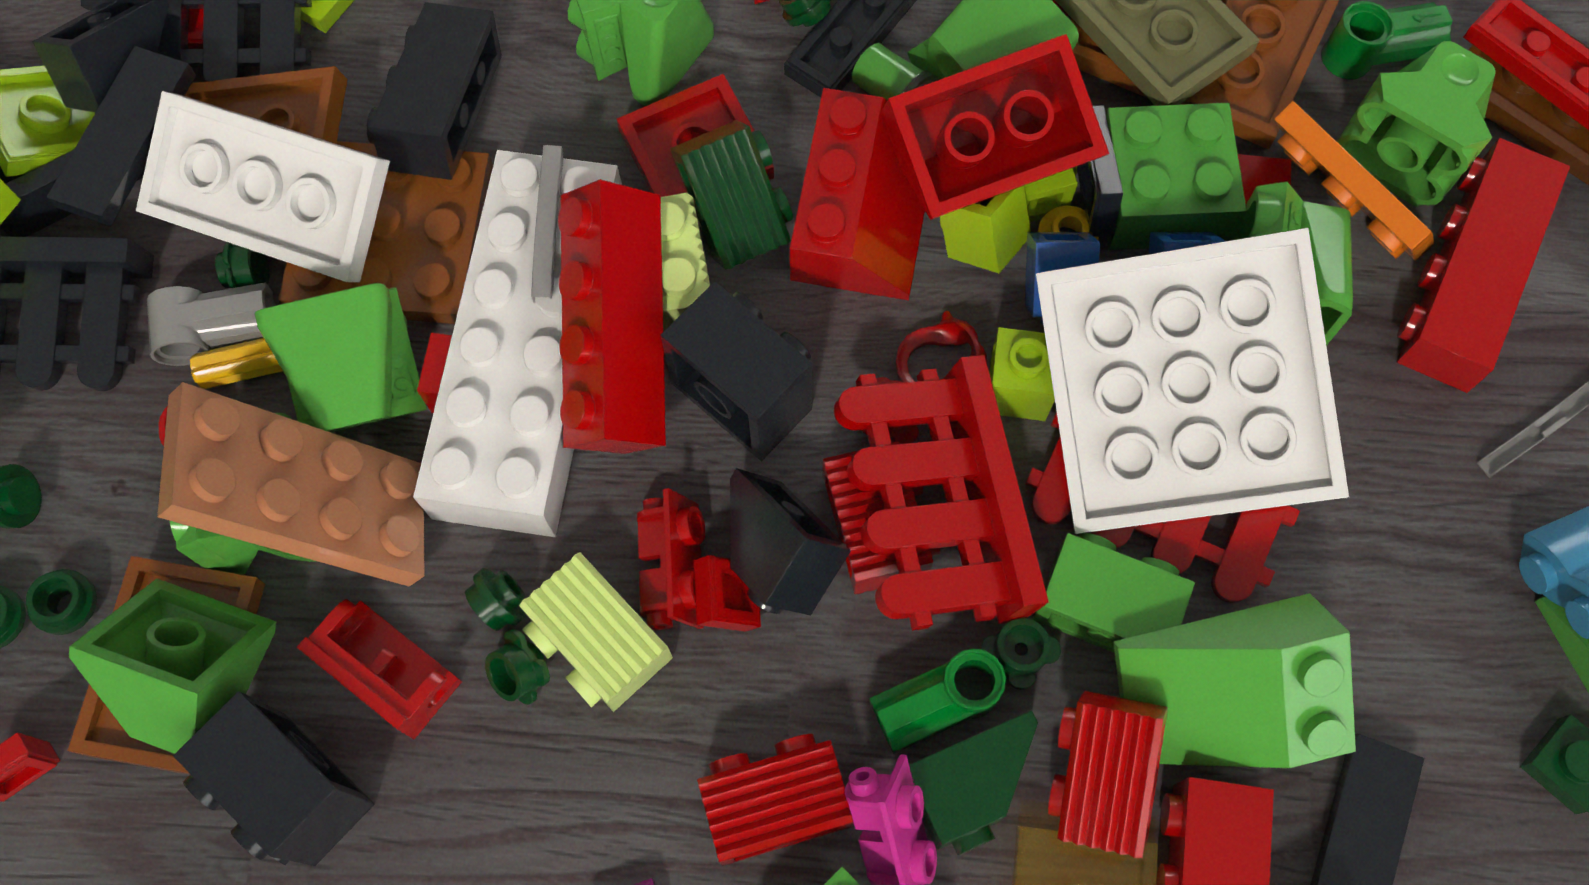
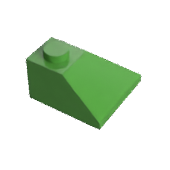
(171, 661)

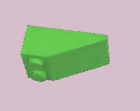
(1247, 686)

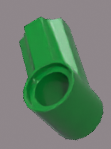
(1378, 35)
(932, 701)

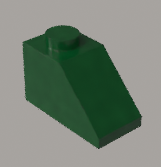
(973, 783)

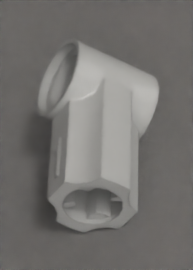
(192, 322)

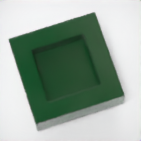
(1562, 763)

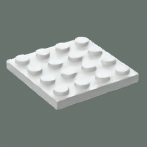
(1192, 382)

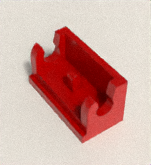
(380, 666)

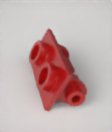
(672, 532)

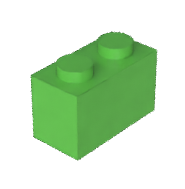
(1109, 594)

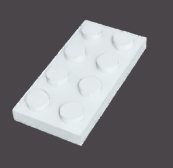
(262, 186)

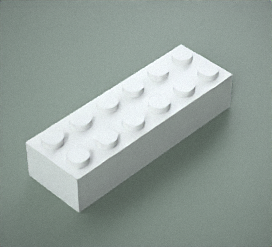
(497, 419)

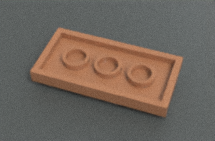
(290, 487)

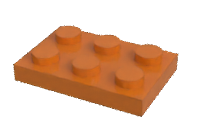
(1352, 184)

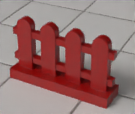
(981, 491)
(1179, 541)

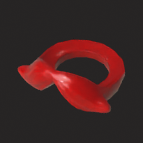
(945, 333)

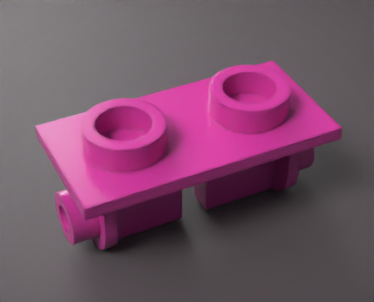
(896, 809)

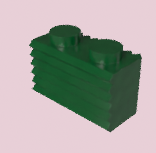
(733, 193)

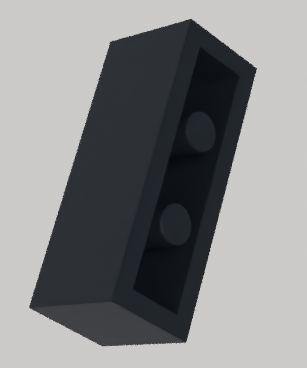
(435, 90)

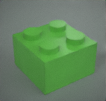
(1175, 172)

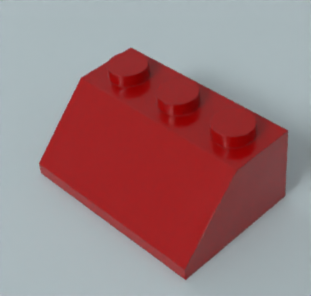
(994, 127)
(856, 209)

